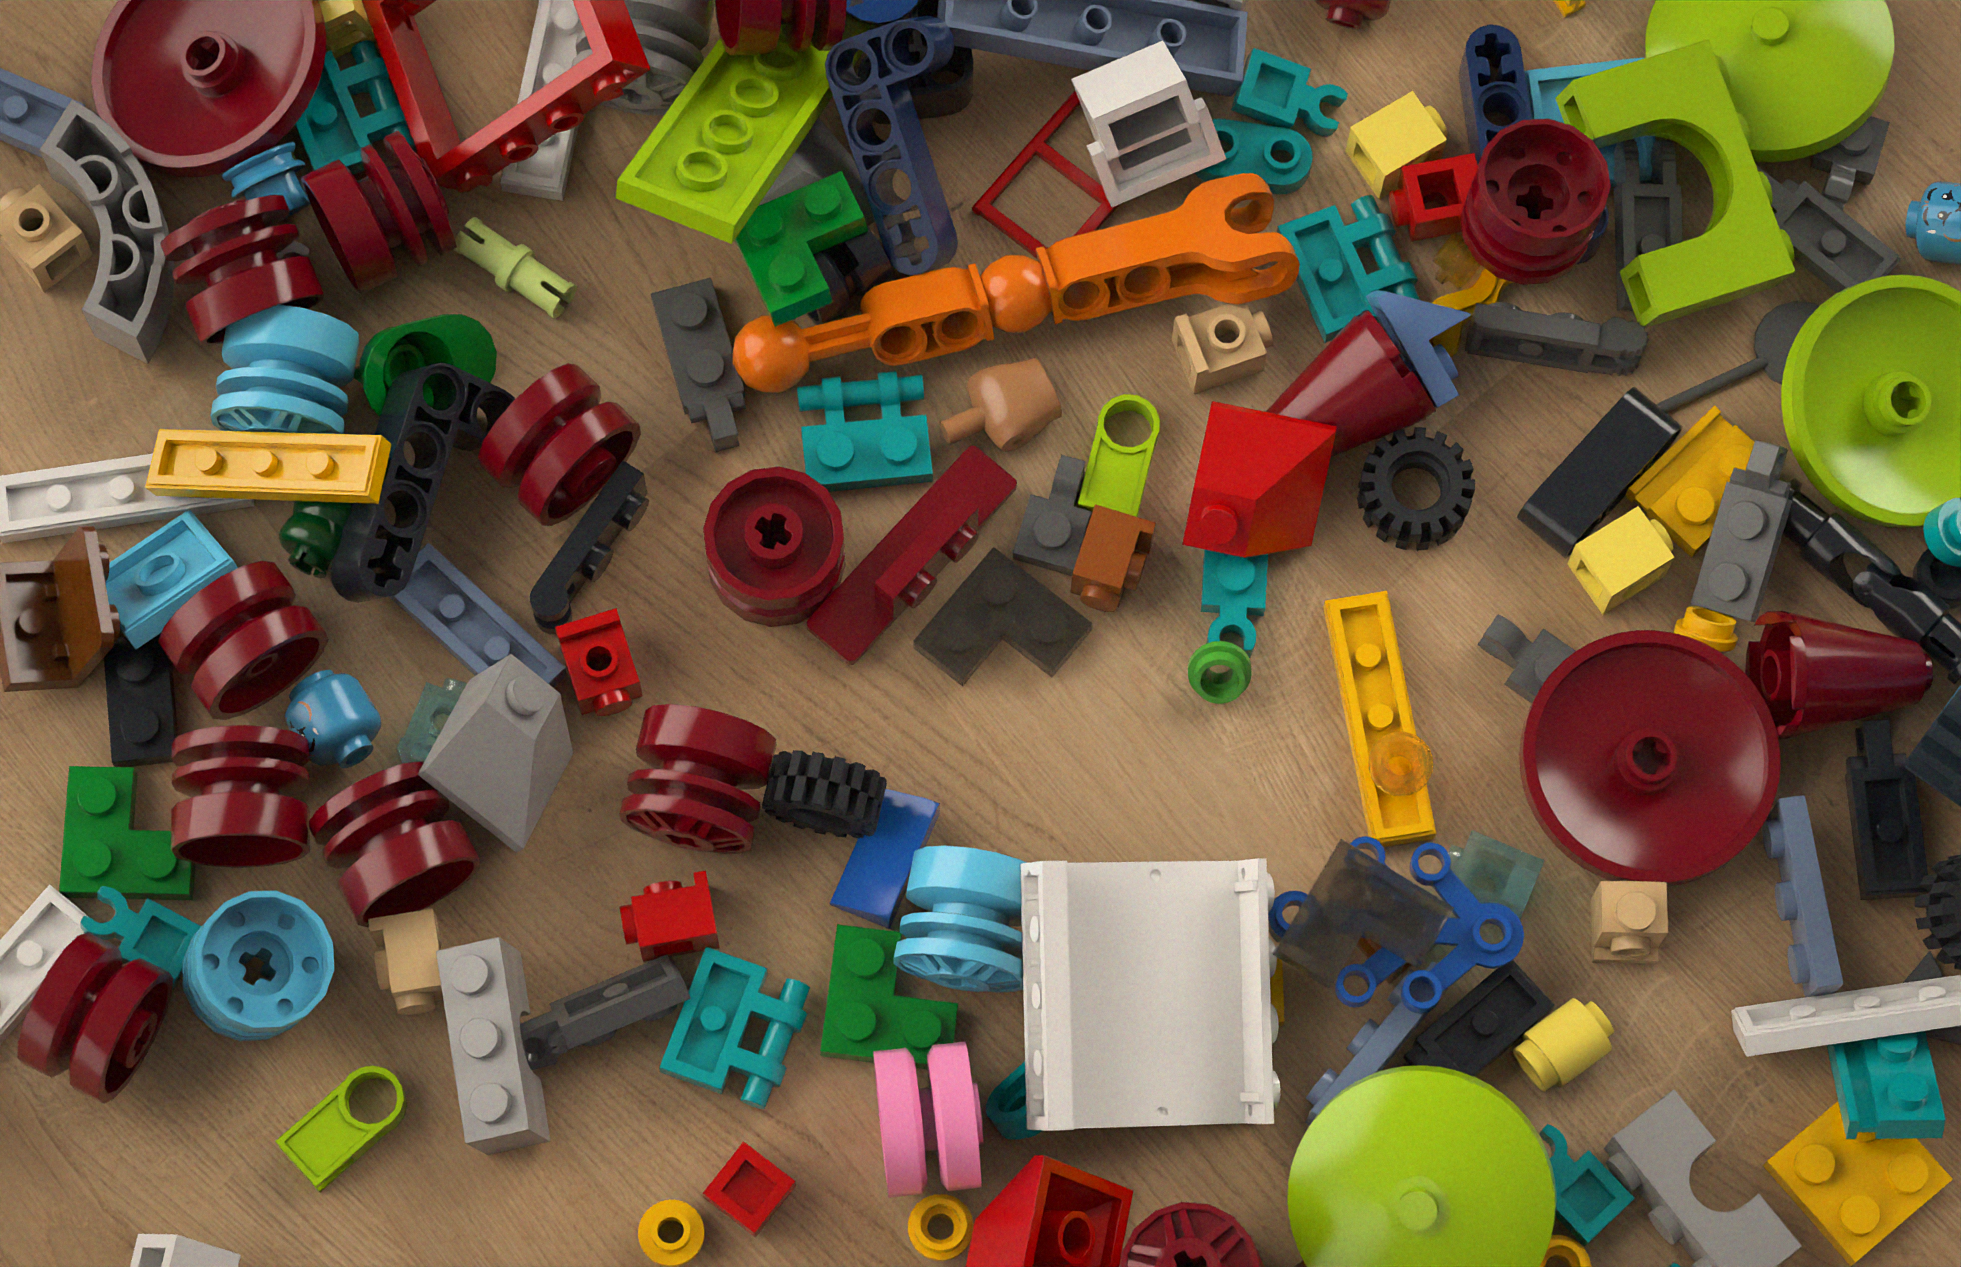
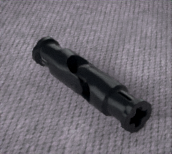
(1897, 600)

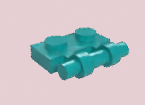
(331, 123)
(1331, 269)
(867, 451)
(716, 1019)

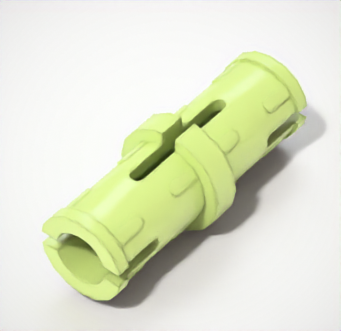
(515, 267)

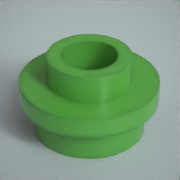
(1219, 687)

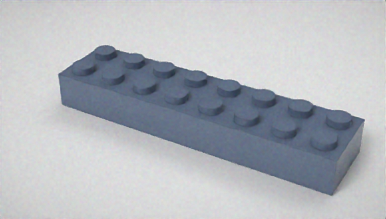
(1092, 33)

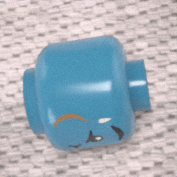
(1937, 223)
(334, 718)

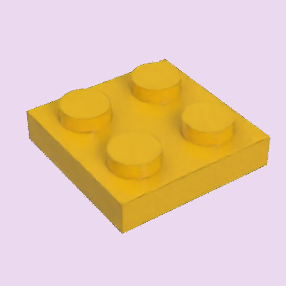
(1855, 1186)

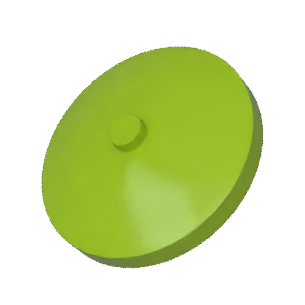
(1795, 67)
(1879, 399)
(1421, 1176)

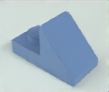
(1410, 327)

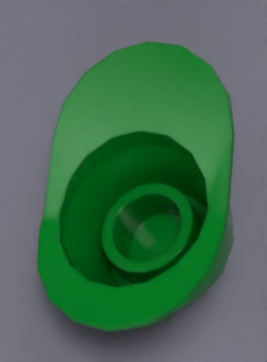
(424, 342)

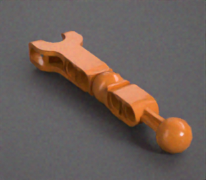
(1175, 254)

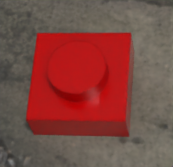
(749, 1189)

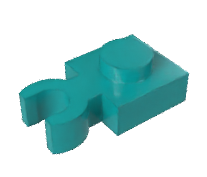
(1278, 93)
(1234, 589)
(151, 934)
(1585, 1190)

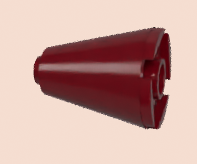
(1357, 387)
(1831, 672)

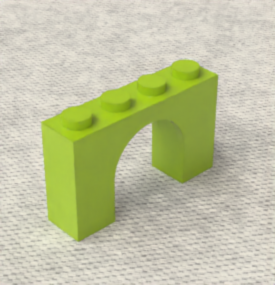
(1688, 101)

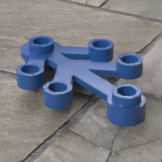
(1457, 932)

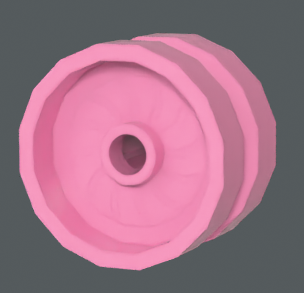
(928, 1119)

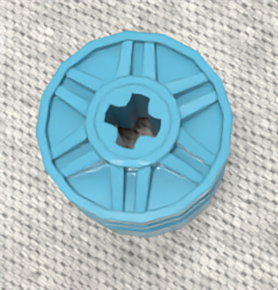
(285, 373)
(968, 929)
(295, 960)

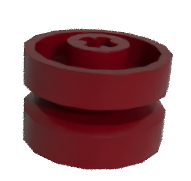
(558, 444)
(808, 536)
(243, 640)
(95, 1017)

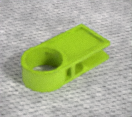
(1115, 472)
(331, 1139)

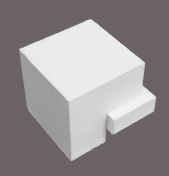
(1145, 124)

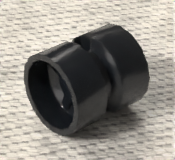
(865, 268)

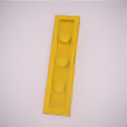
(268, 466)
(1374, 706)

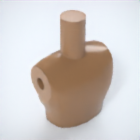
(1008, 403)

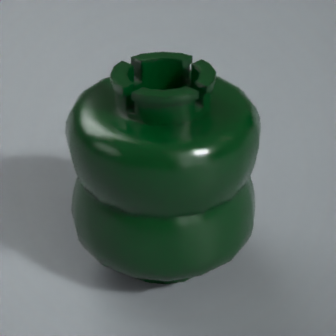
(314, 535)

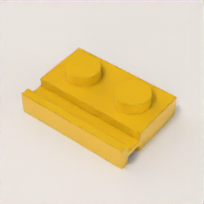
(1690, 479)

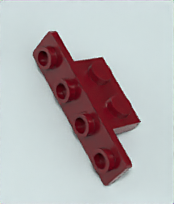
(912, 554)

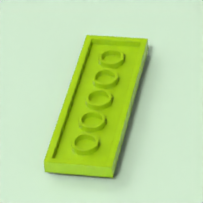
(730, 136)

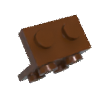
(56, 616)

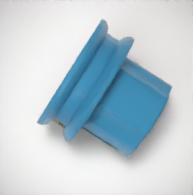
(270, 174)

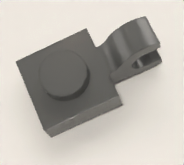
(1851, 160)
(1054, 526)
(1529, 660)

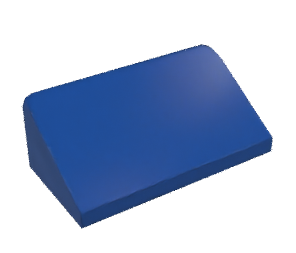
(882, 863)

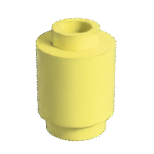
(1564, 1044)

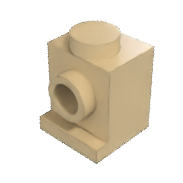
(48, 251)
(1215, 363)
(1628, 921)
(409, 959)

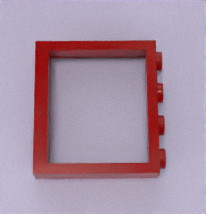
(515, 135)

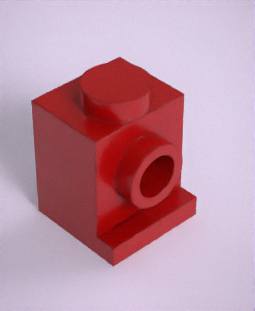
(1438, 181)
(591, 639)
(671, 919)

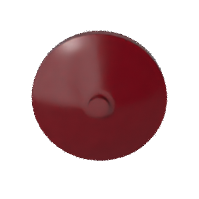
(206, 78)
(1649, 758)

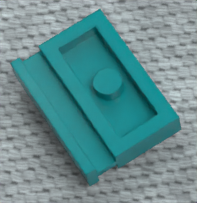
(1888, 1087)

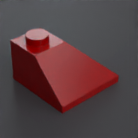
(1258, 482)
(1052, 1220)

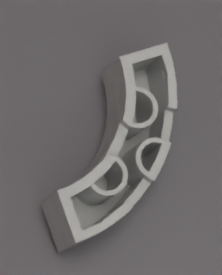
(133, 278)

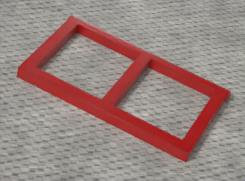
(1038, 147)

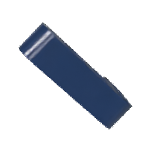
(1504, 95)
(906, 145)

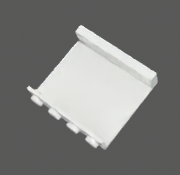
(1148, 994)

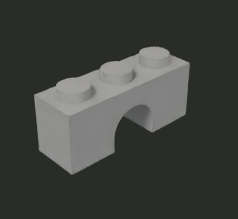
(483, 1008)
(1656, 1160)

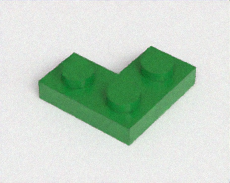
(785, 235)
(107, 851)
(862, 1006)

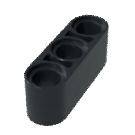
(1599, 472)

